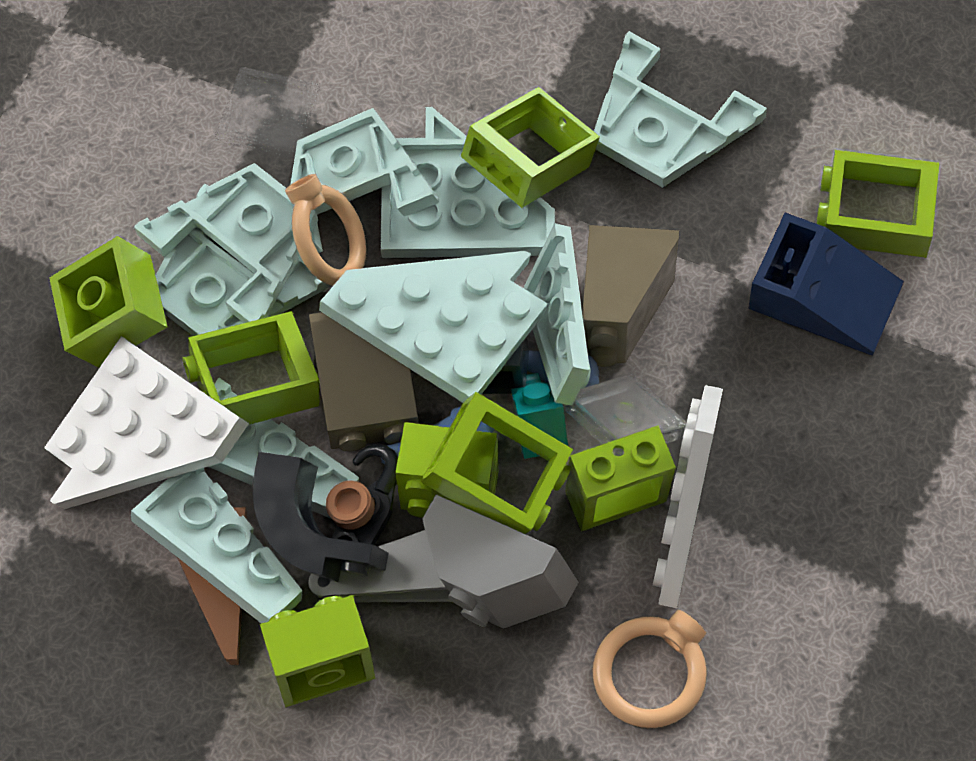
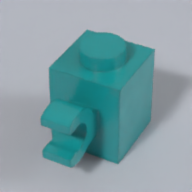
(537, 406)

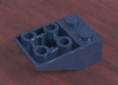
(824, 285)

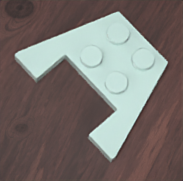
(656, 132)
(361, 158)
(250, 221)
(201, 277)

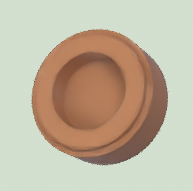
(350, 505)

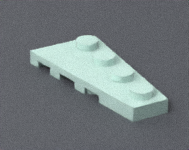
(561, 329)
(280, 440)
(207, 534)

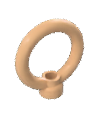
(307, 195)
(682, 635)

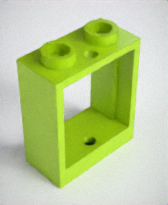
(511, 170)
(881, 235)
(251, 340)
(444, 479)
(613, 486)

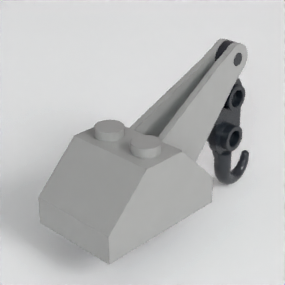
(456, 559)

